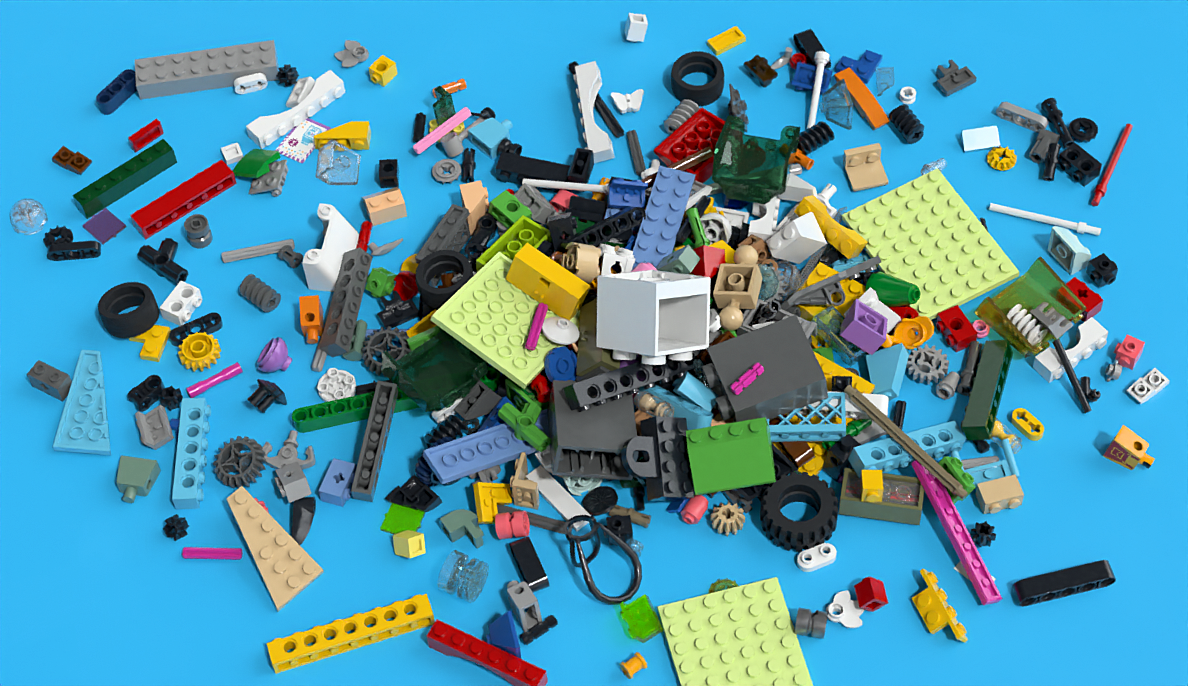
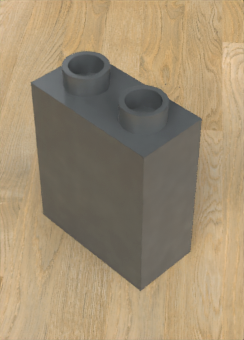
(789, 376)
(592, 439)

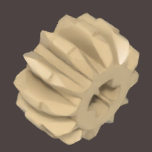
(720, 520)

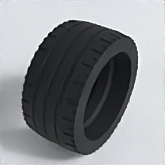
(693, 63)
(437, 263)
(135, 321)

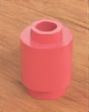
(694, 509)

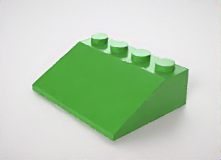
(731, 456)

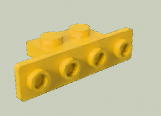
(935, 609)

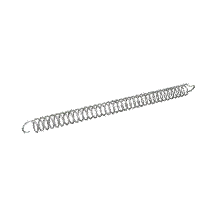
(817, 259)

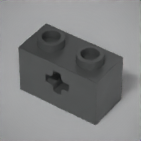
(50, 380)

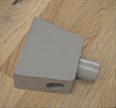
(522, 597)

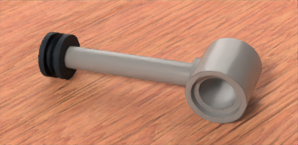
(453, 143)

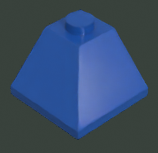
(504, 635)

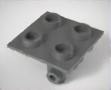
(737, 106)

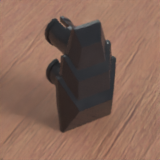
(266, 395)

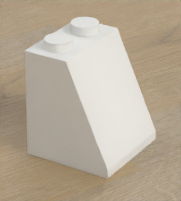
(797, 239)

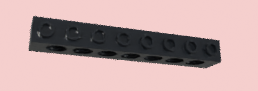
(579, 398)

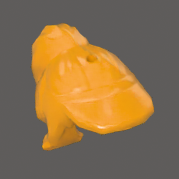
(906, 332)

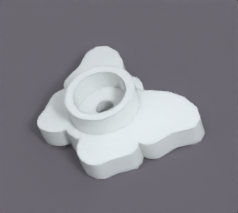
(628, 102)

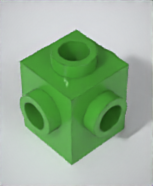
(380, 282)

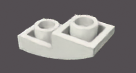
(1149, 386)

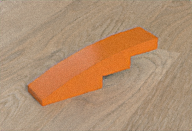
(863, 99)

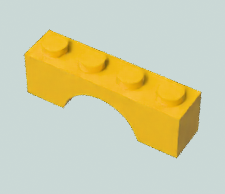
(842, 238)

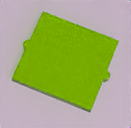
(401, 519)

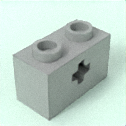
(292, 482)

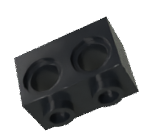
(1079, 164)

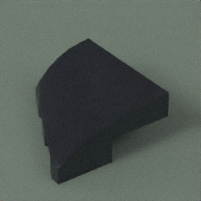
(415, 495)

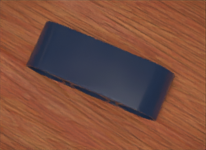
(117, 92)

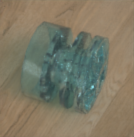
(463, 576)

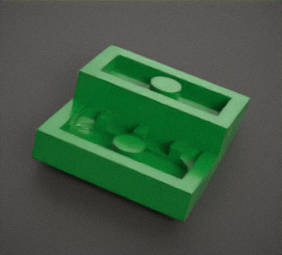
(255, 163)

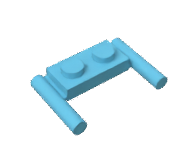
(993, 470)

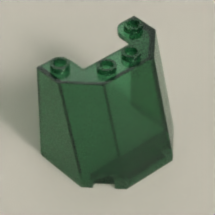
(753, 166)
(436, 372)

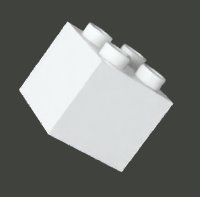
(653, 315)

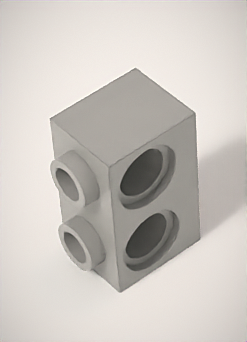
(536, 202)

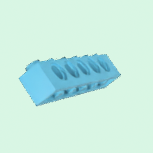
(190, 410)
(888, 454)

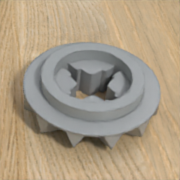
(446, 165)

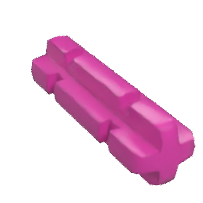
(747, 378)

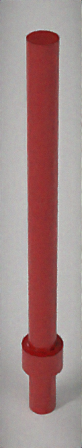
(1101, 188)

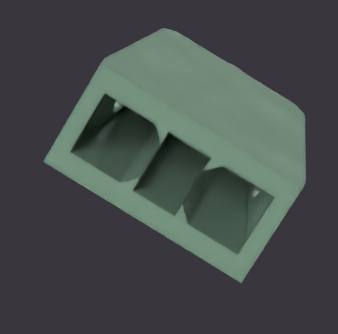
(136, 476)

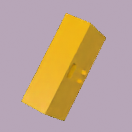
(547, 282)

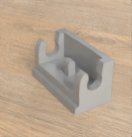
(1051, 320)

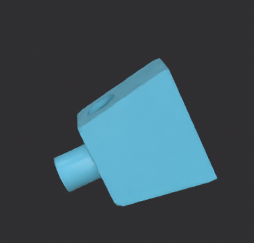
(489, 134)

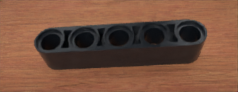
(611, 228)
(1064, 583)

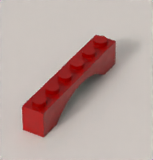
(457, 643)

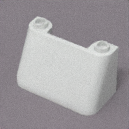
(323, 264)

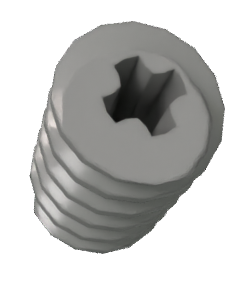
(680, 115)

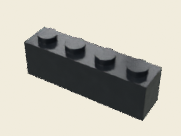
(516, 168)

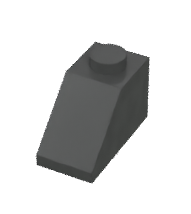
(478, 402)

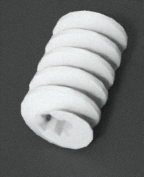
(1025, 326)

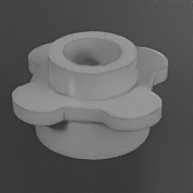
(1113, 371)

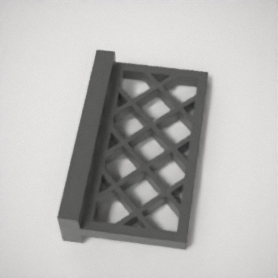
(445, 235)

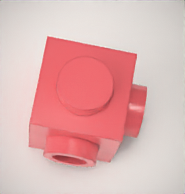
(1129, 351)

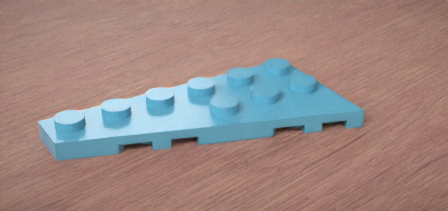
(85, 417)

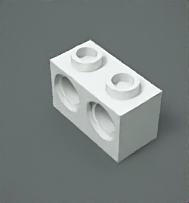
(181, 303)

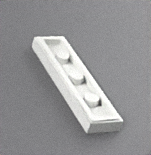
(557, 496)

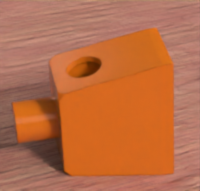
(311, 317)

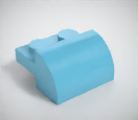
(695, 391)

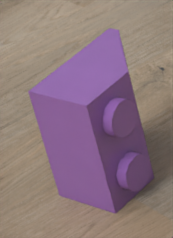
(864, 327)

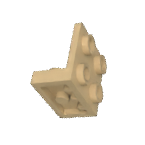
(864, 167)
(523, 490)

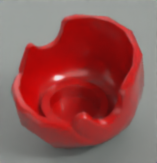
(406, 285)

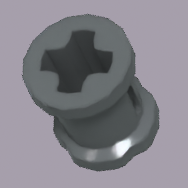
(294, 256)

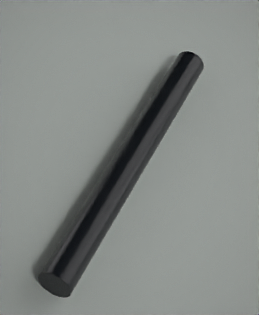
(1072, 376)

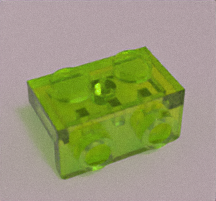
(641, 619)

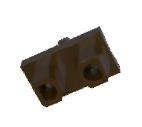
(759, 68)

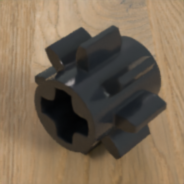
(287, 75)
(170, 398)
(176, 527)
(983, 534)

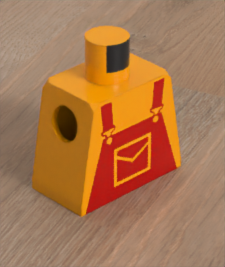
(1128, 450)

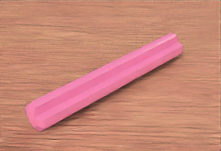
(441, 130)

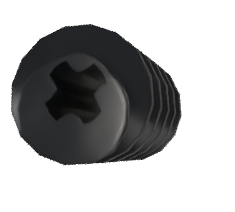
(907, 123)
(815, 137)
(449, 428)

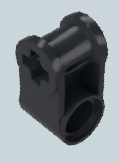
(146, 392)

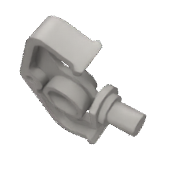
(289, 454)

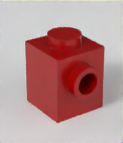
(871, 594)

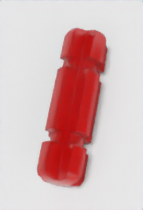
(364, 235)

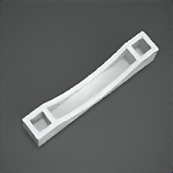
(589, 83)
(269, 128)

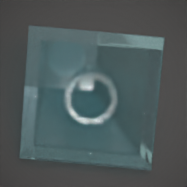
(838, 105)

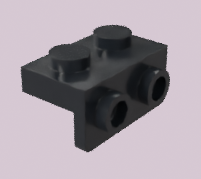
(587, 208)

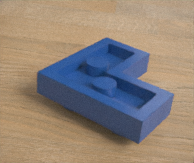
(864, 68)

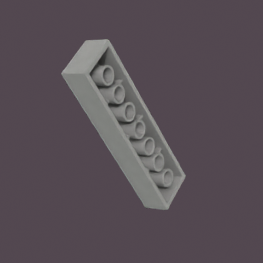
(204, 69)

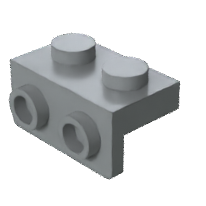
(154, 427)

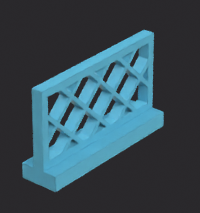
(812, 432)

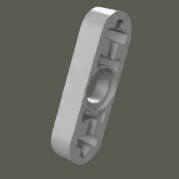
(1011, 113)

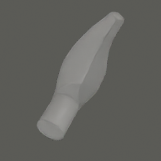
(783, 60)
(381, 250)

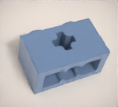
(338, 482)

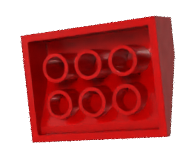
(692, 136)

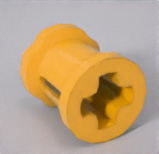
(633, 665)

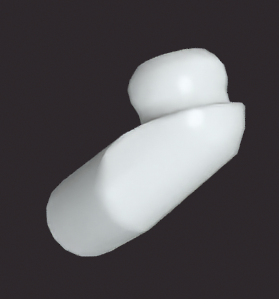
(654, 168)

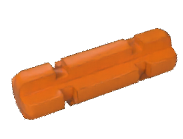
(452, 86)

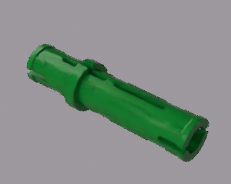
(853, 428)

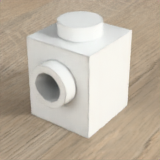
(636, 27)

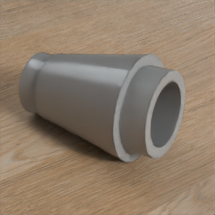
(947, 386)

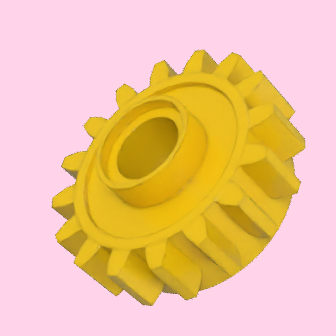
(199, 351)

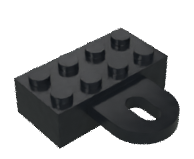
(665, 458)

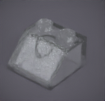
(337, 164)

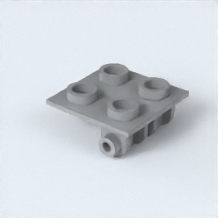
(272, 180)

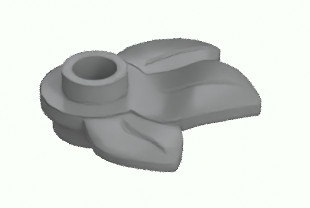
(352, 54)

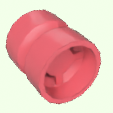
(510, 525)

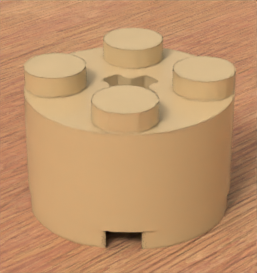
(582, 261)

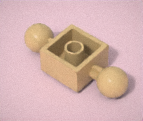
(737, 287)

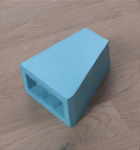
(888, 369)

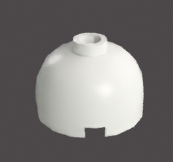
(716, 227)

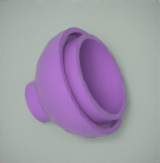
(274, 356)

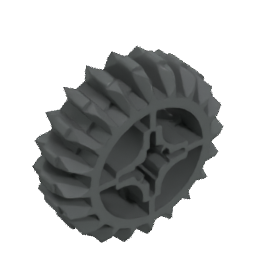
(385, 336)
(229, 461)

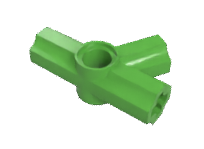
(524, 424)

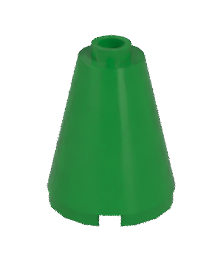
(892, 290)

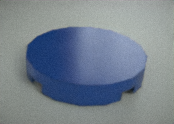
(560, 364)

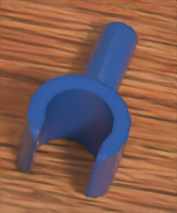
(174, 423)

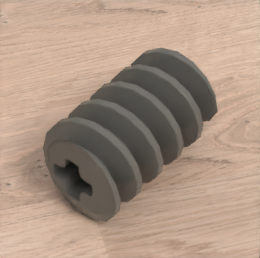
(259, 293)

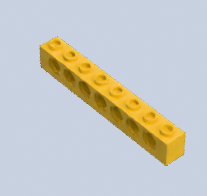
(346, 642)

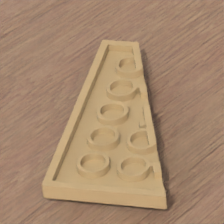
(279, 558)

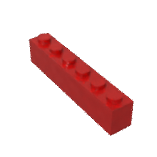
(183, 199)

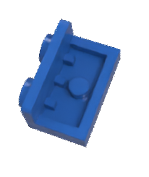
(805, 77)
(626, 193)

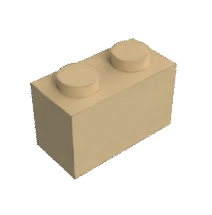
(999, 494)

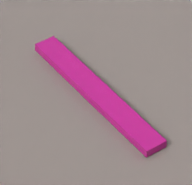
(958, 536)

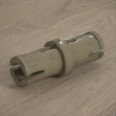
(636, 517)

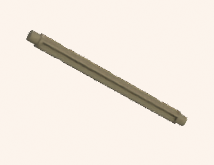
(903, 439)

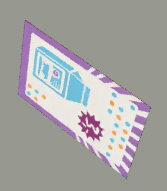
(300, 140)

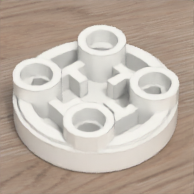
(336, 385)

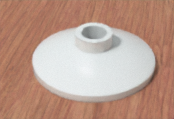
(560, 330)

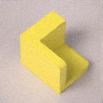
(409, 544)

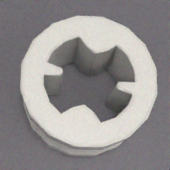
(910, 91)

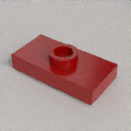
(145, 135)

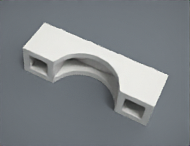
(766, 226)
(1089, 337)

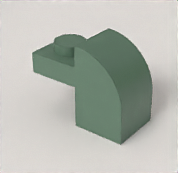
(462, 523)

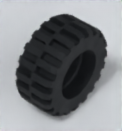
(799, 489)

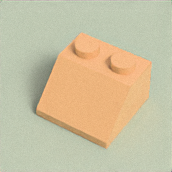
(473, 198)
(385, 206)

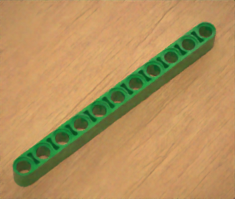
(349, 406)

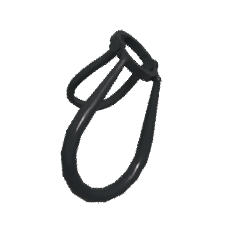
(594, 525)

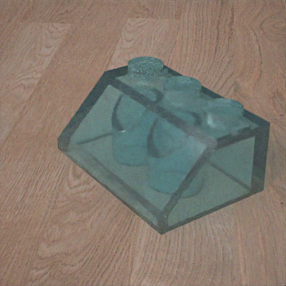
(829, 328)

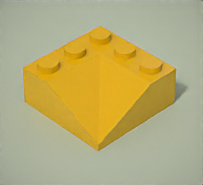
(851, 288)

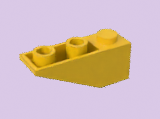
(351, 135)

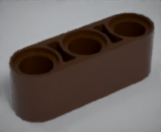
(798, 451)

